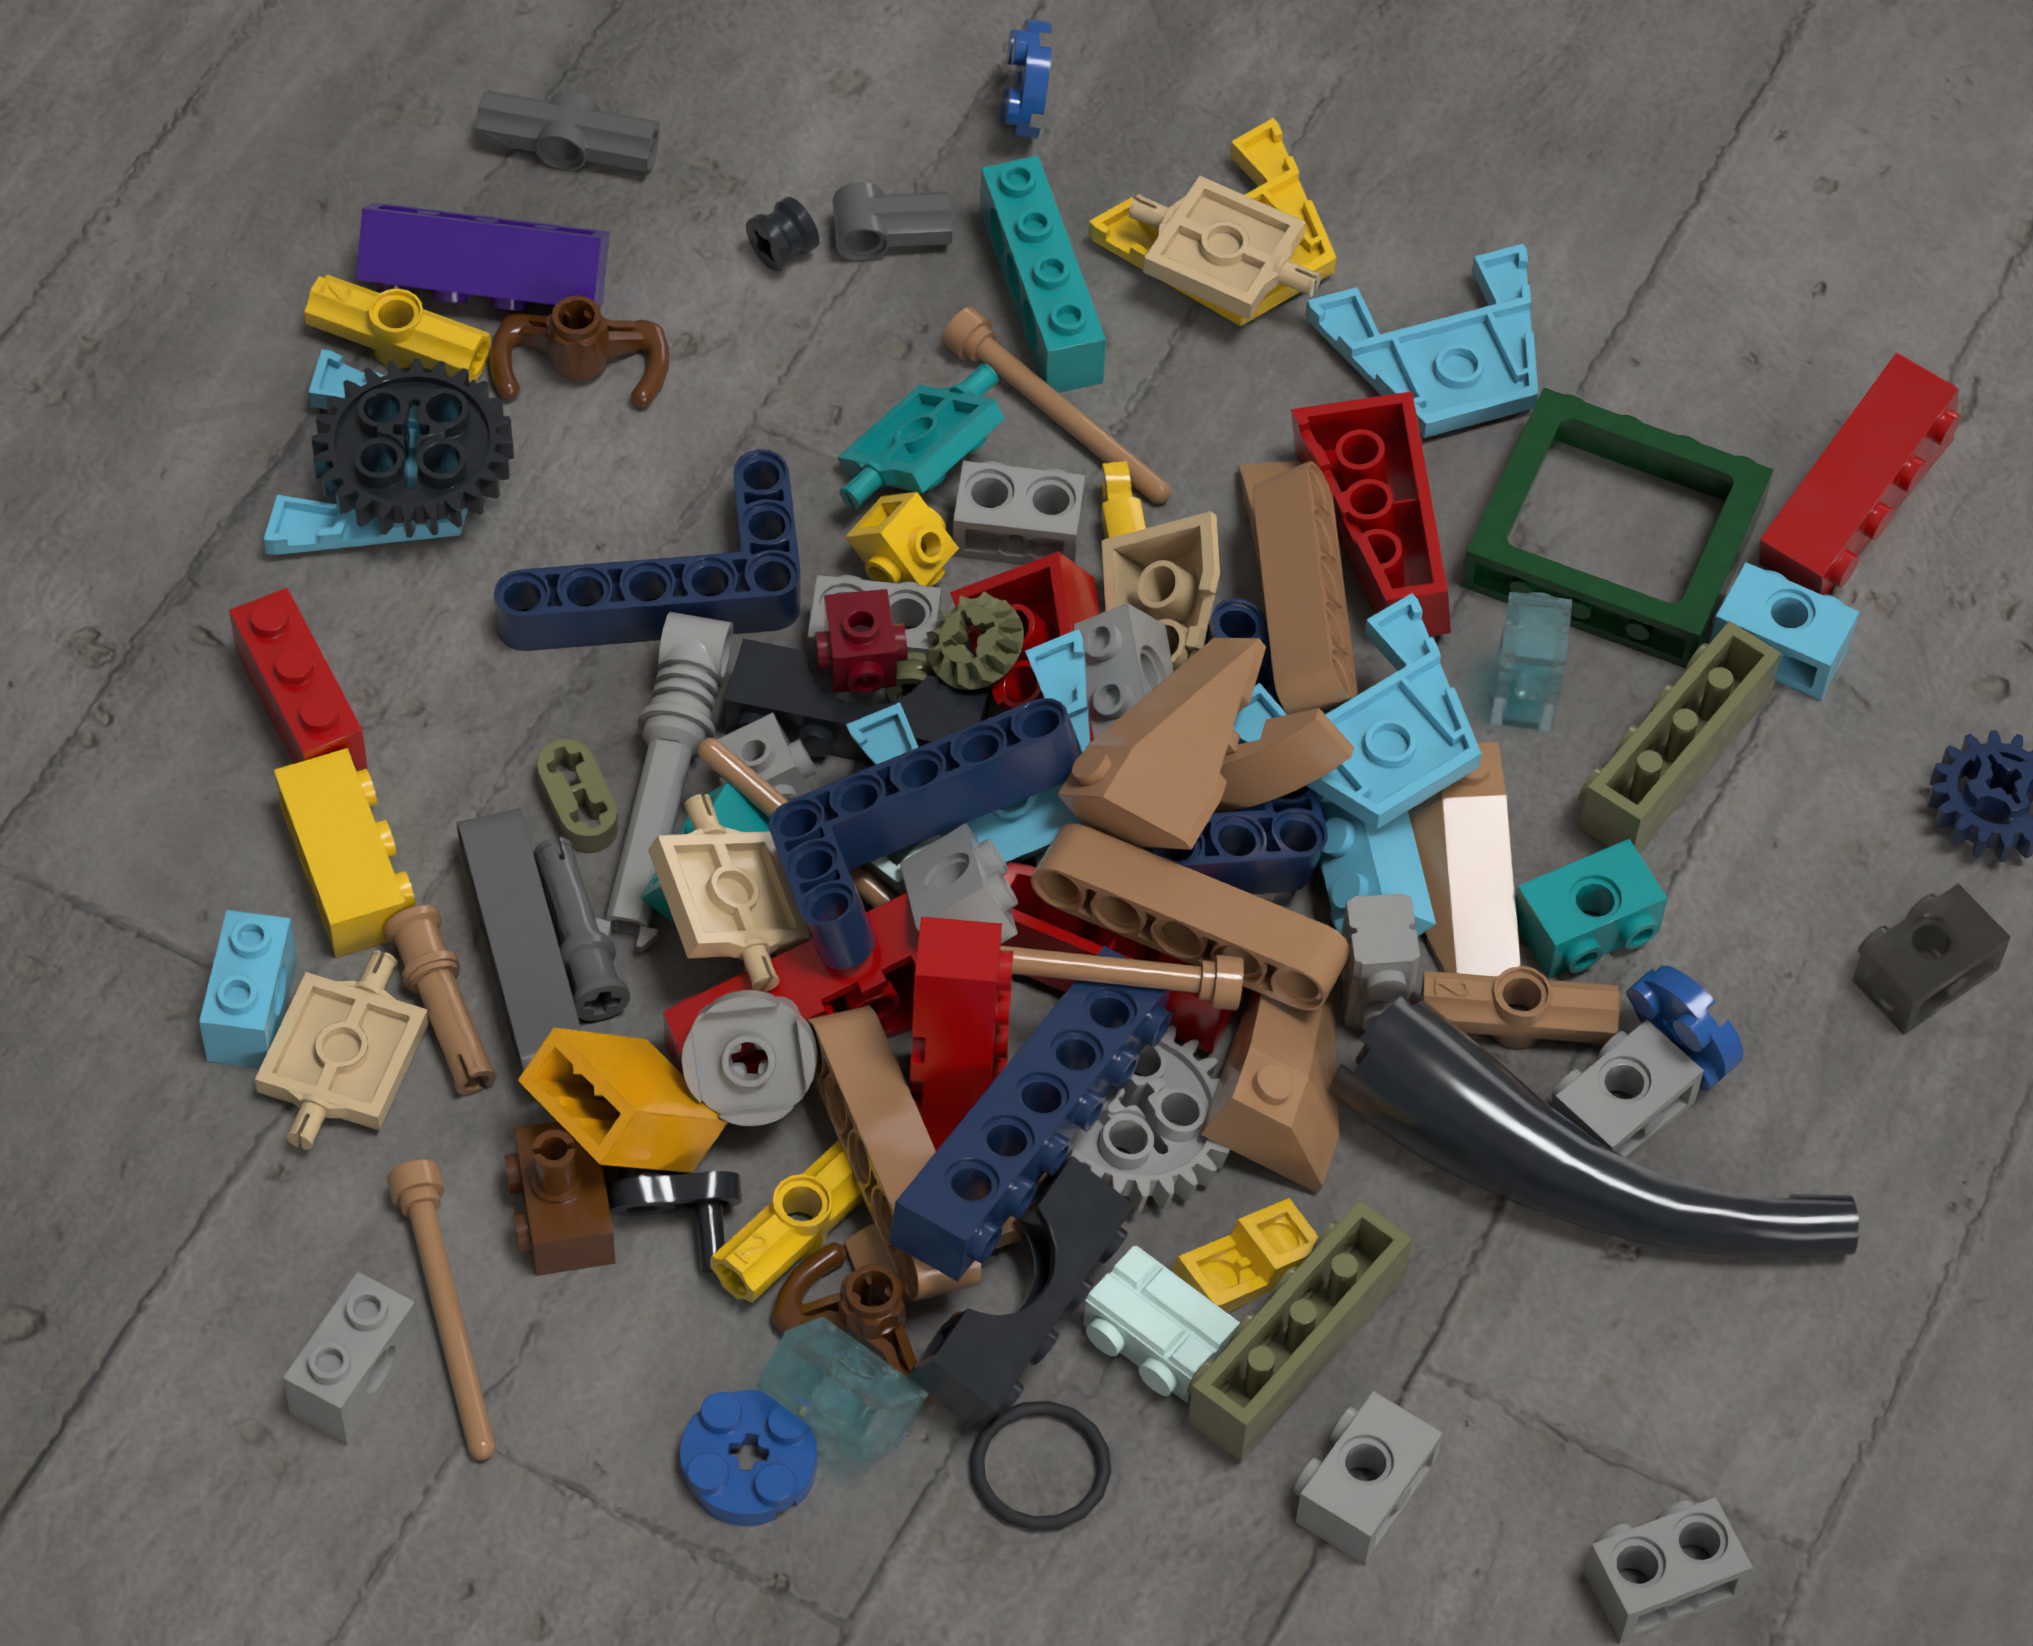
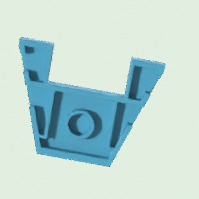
(1456, 366)
(315, 525)
(1403, 730)
(1032, 823)

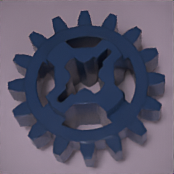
(1995, 798)

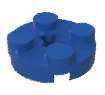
(1030, 78)
(1680, 1012)
(714, 1475)

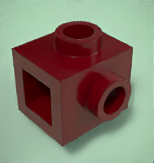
(860, 642)

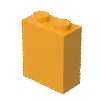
(621, 1100)

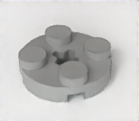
(726, 1086)

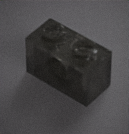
(1915, 987)

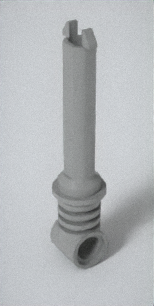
(690, 667)

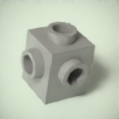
(780, 762)

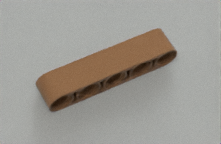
(1304, 591)
(1190, 915)
(877, 1131)

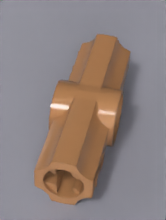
(1556, 1007)

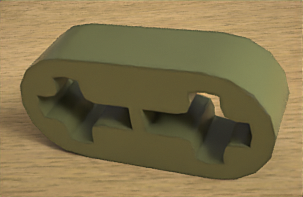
(589, 791)

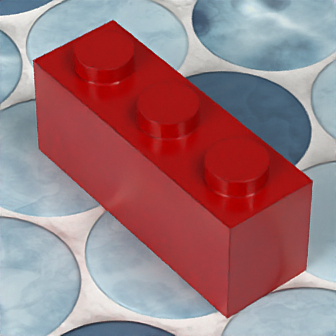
(294, 680)

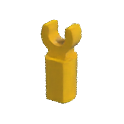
(1120, 510)

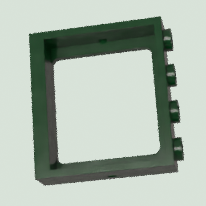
(1600, 606)

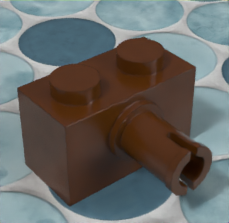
(564, 1201)

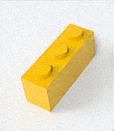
(343, 849)

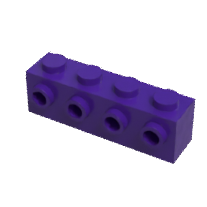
(479, 256)

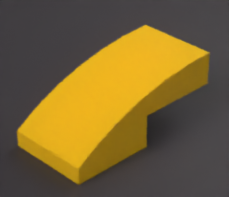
(1250, 1258)

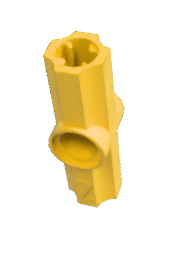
(396, 327)
(776, 1241)

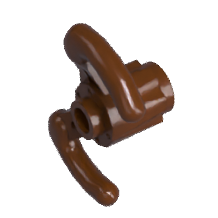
(580, 346)
(866, 1308)

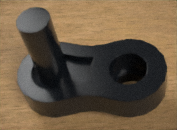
(708, 1193)

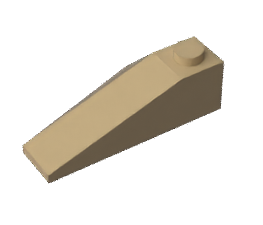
(1168, 575)

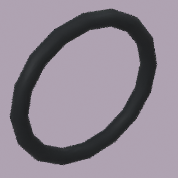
(1047, 1521)

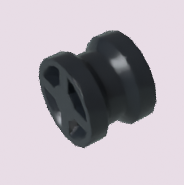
(782, 233)

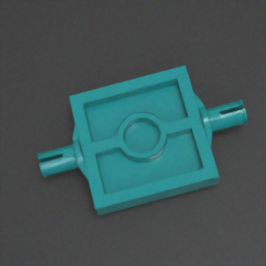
(921, 438)

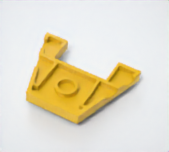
(1267, 163)

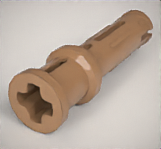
(433, 975)

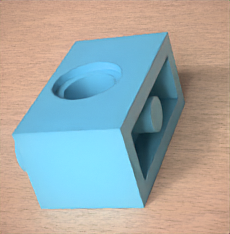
(1817, 633)
(247, 988)

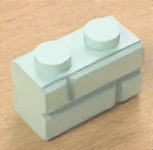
(1156, 1322)

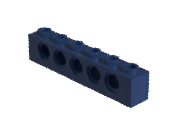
(1026, 1122)

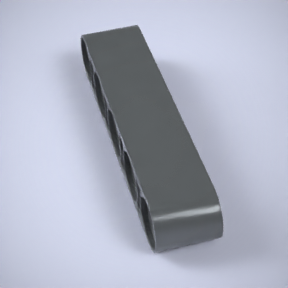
(517, 930)

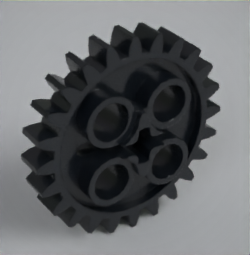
(469, 447)

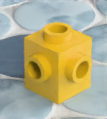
(902, 541)

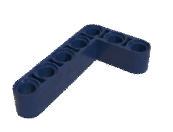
(672, 583)
(905, 803)
(1267, 844)

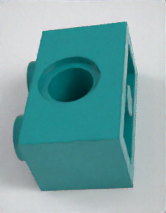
(1607, 882)

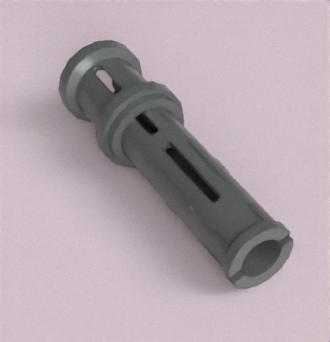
(584, 949)

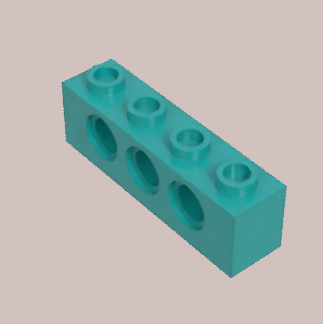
(1042, 274)

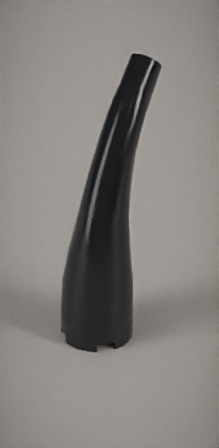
(1478, 1121)

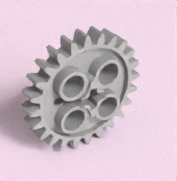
(1135, 1118)

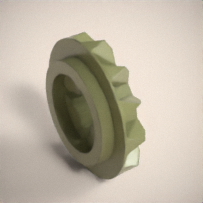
(996, 649)

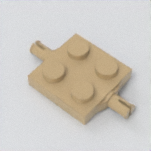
(1224, 247)
(728, 893)
(342, 1050)

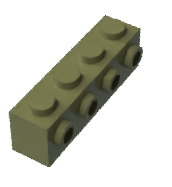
(1679, 738)
(1298, 1329)

